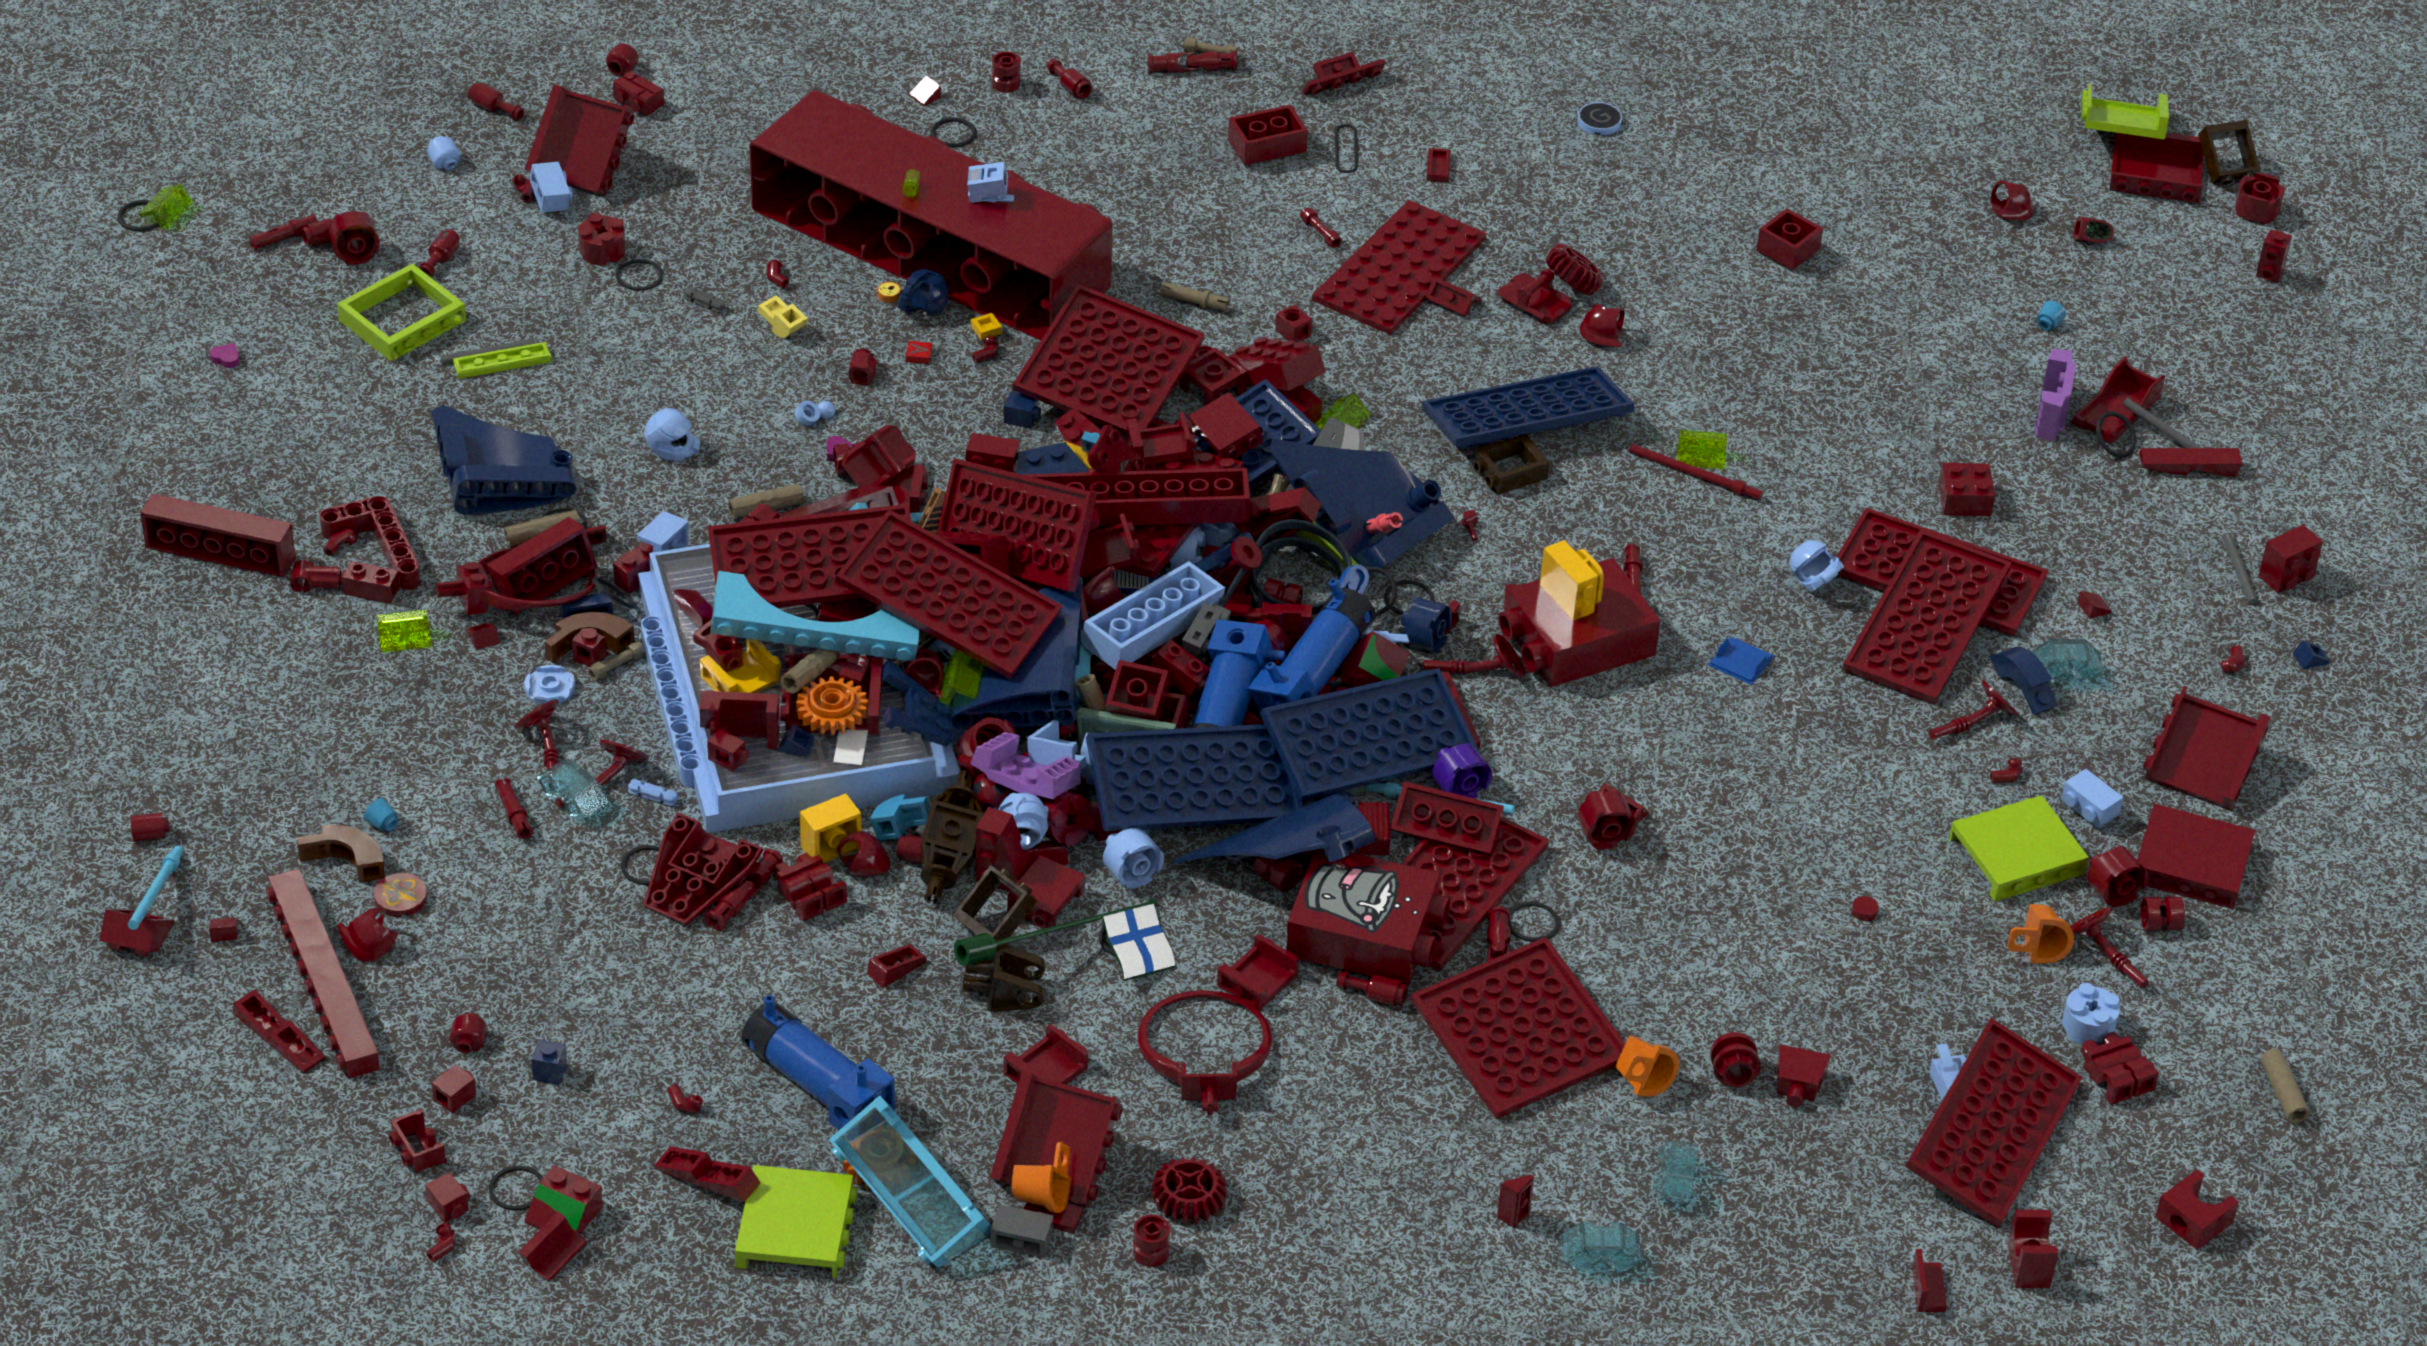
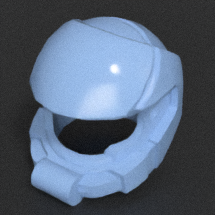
(666, 427)
(1814, 564)
(1028, 814)

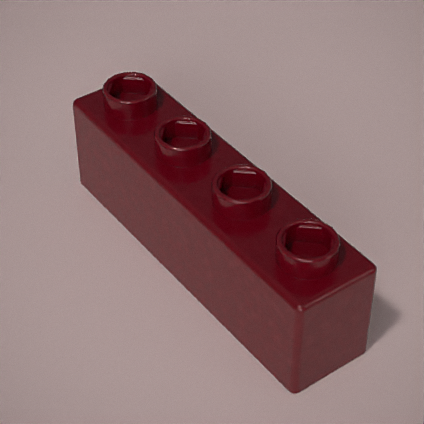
(839, 180)

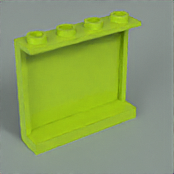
(2124, 116)
(2021, 847)
(797, 1218)

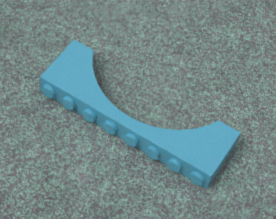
(745, 614)

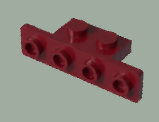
(1339, 70)

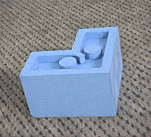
(666, 532)
(1046, 747)

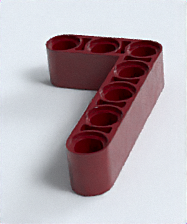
(376, 515)

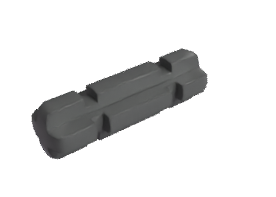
(704, 299)

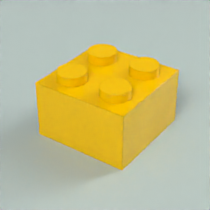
(827, 825)

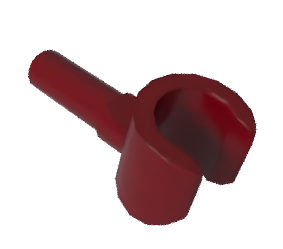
(1469, 519)

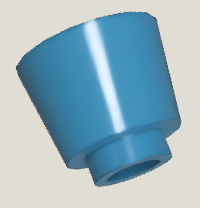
(2050, 315)
(381, 815)

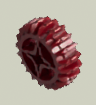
(1575, 269)
(1189, 1196)

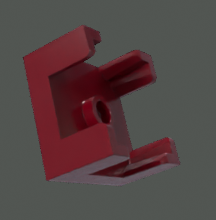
(1213, 375)

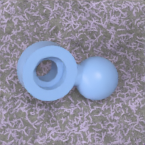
(808, 412)

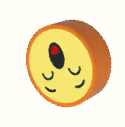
(889, 292)

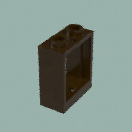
(2236, 129)
(1534, 471)
(980, 894)

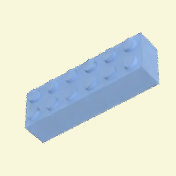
(1150, 615)

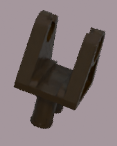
(1007, 979)

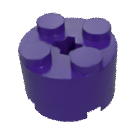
(1461, 770)

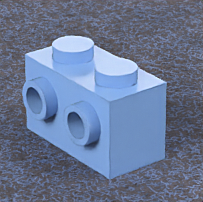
(550, 187)
(2092, 798)

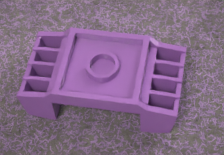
(2055, 394)
(1003, 765)

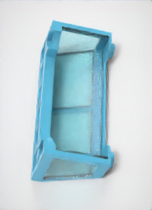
(910, 1183)

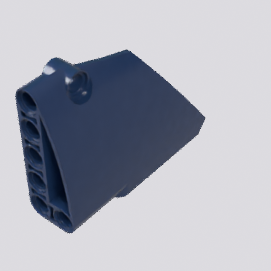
(499, 467)
(1359, 488)
(1042, 685)
(1325, 824)

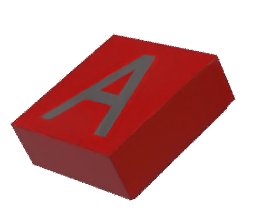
(919, 352)

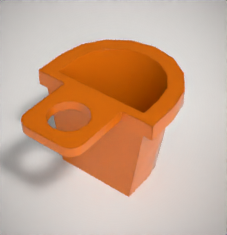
(2045, 934)
(1647, 1066)
(1046, 1184)

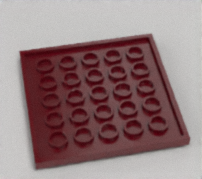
(1108, 360)
(1520, 1027)

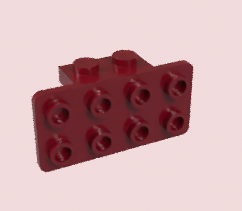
(910, 487)

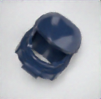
(925, 291)

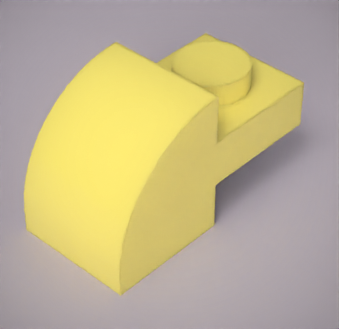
(782, 317)

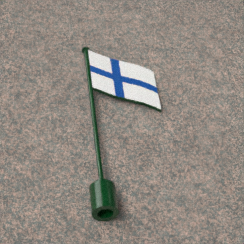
(1130, 931)

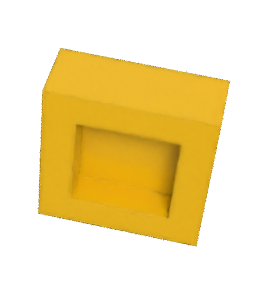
(986, 326)

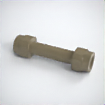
(1192, 45)
(633, 651)

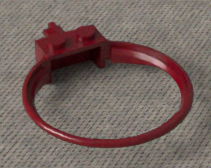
(474, 590)
(1205, 1086)

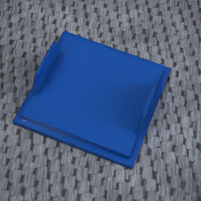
(1740, 660)

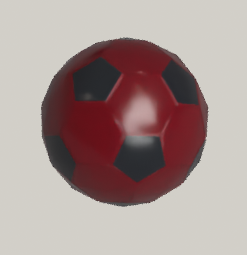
(989, 792)

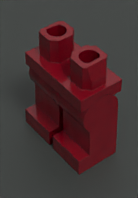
(1291, 618)

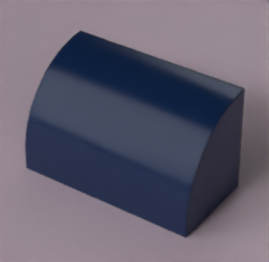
(589, 603)

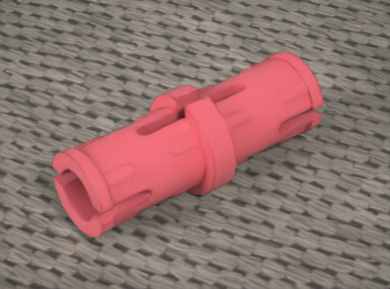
(1384, 523)

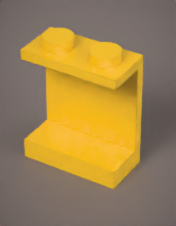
(758, 671)

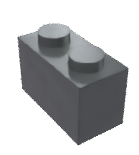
(1021, 1231)

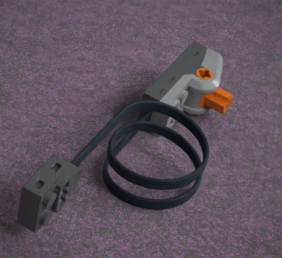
(1197, 638)

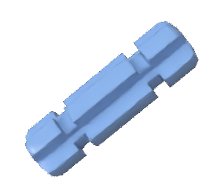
(653, 792)

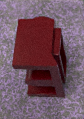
(414, 1124)

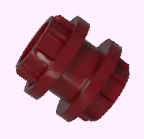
(1735, 1059)

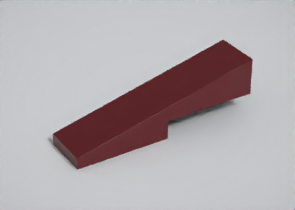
(2180, 460)
(274, 1030)
(699, 1169)

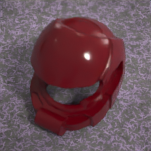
(977, 735)

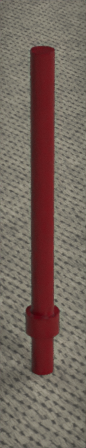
(1738, 487)

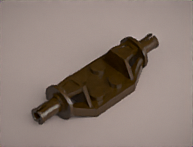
(949, 836)

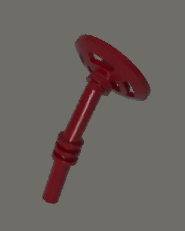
(1505, 657)
(541, 721)
(1963, 723)
(622, 755)
(2091, 925)

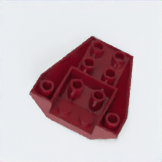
(695, 869)

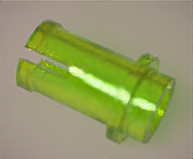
(910, 186)

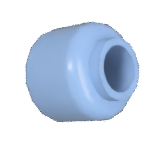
(443, 153)

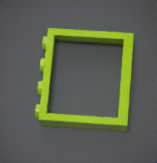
(413, 335)

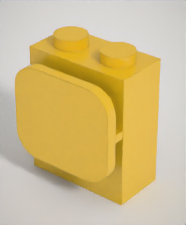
(1571, 579)

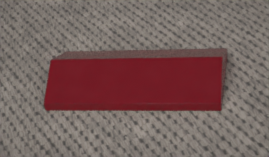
(1447, 818)

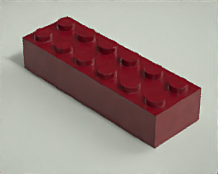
(218, 535)

